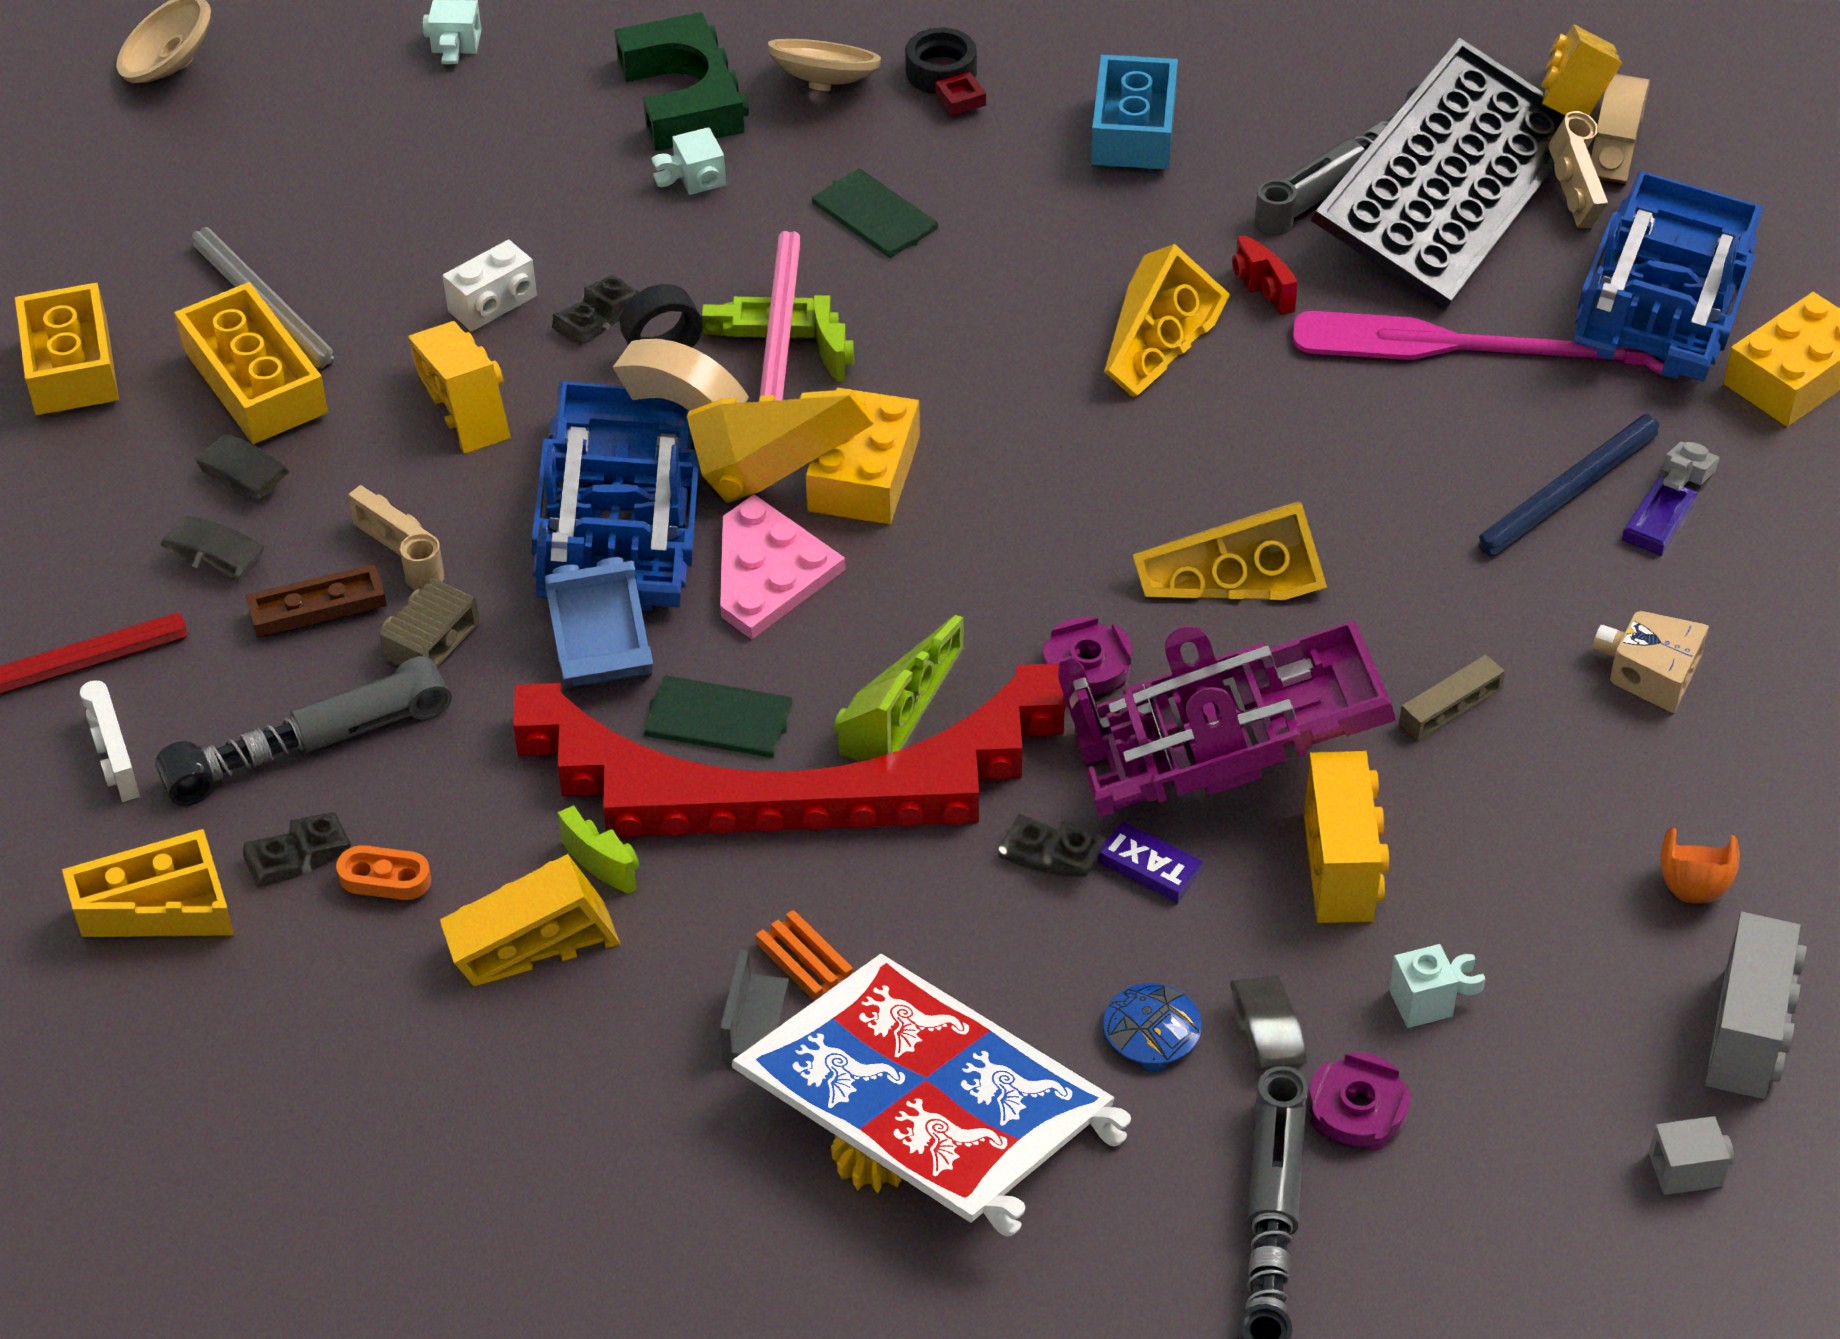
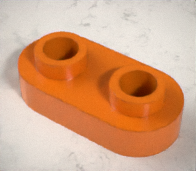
(386, 872)

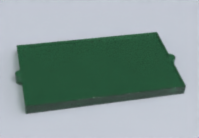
(875, 213)
(718, 716)

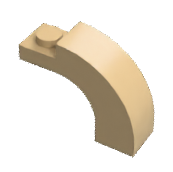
(1618, 127)
(675, 373)

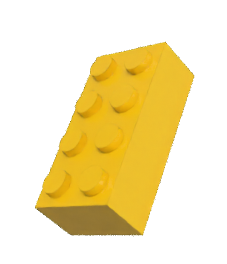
(251, 362)

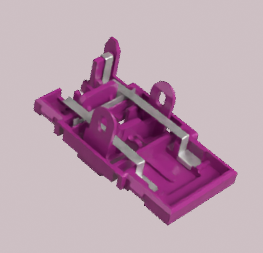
(1301, 694)

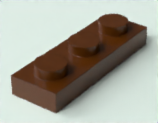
(316, 600)

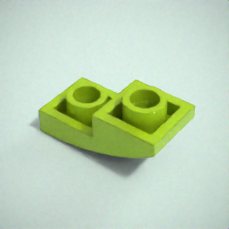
(831, 339)
(599, 854)

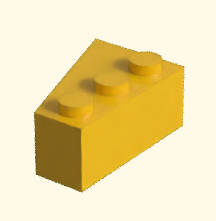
(1578, 71)
(466, 382)
(150, 891)
(528, 921)

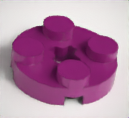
(1084, 634)
(1353, 1124)

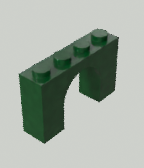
(689, 48)

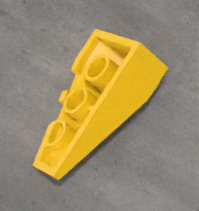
(761, 442)

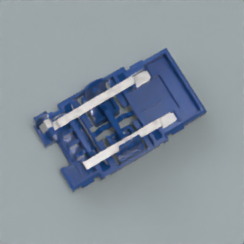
(1682, 296)
(617, 440)

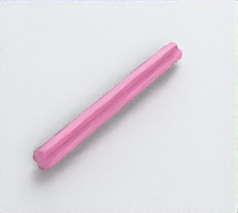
(780, 315)

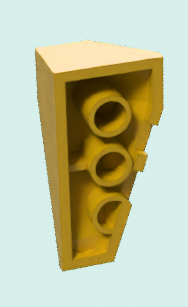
(1161, 317)
(1244, 559)

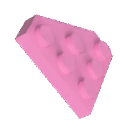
(769, 566)

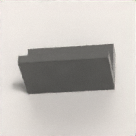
(752, 1008)

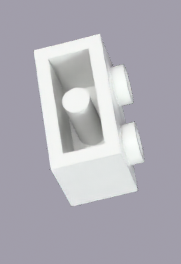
(490, 285)

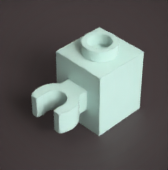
(453, 28)
(695, 160)
(1427, 984)

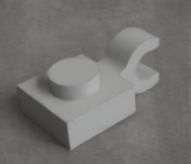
(1688, 463)

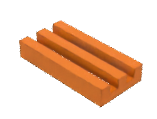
(783, 931)

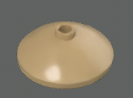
(164, 41)
(823, 61)

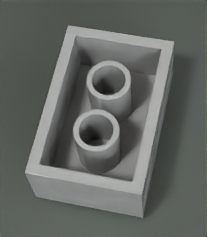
(1754, 1006)

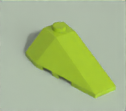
(894, 702)

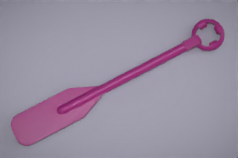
(1414, 339)

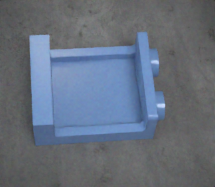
(598, 623)

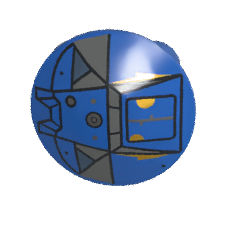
(1152, 1025)

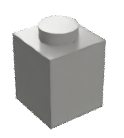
(1690, 1155)

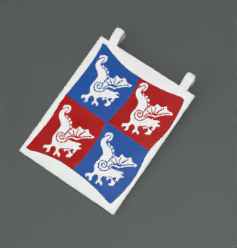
(929, 1089)

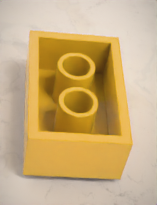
(66, 349)
(1789, 360)
(869, 470)
(1344, 837)

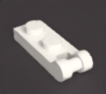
(109, 739)

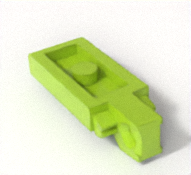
(750, 318)

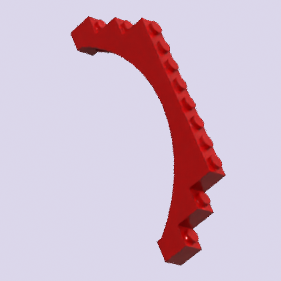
(675, 797)

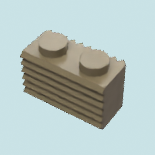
(429, 624)

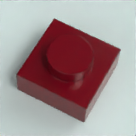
(960, 93)

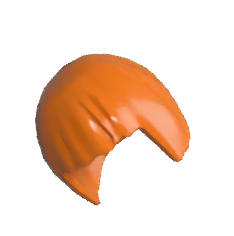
(1698, 872)

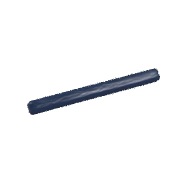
(1568, 485)

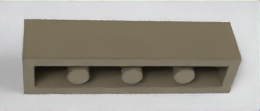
(1451, 697)

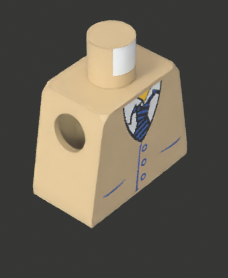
(1654, 656)

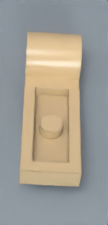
(1575, 168)
(400, 533)

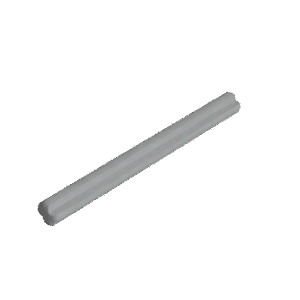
(239, 273)

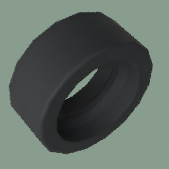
(938, 43)
(659, 300)

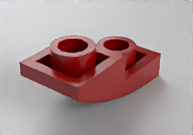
(1266, 272)

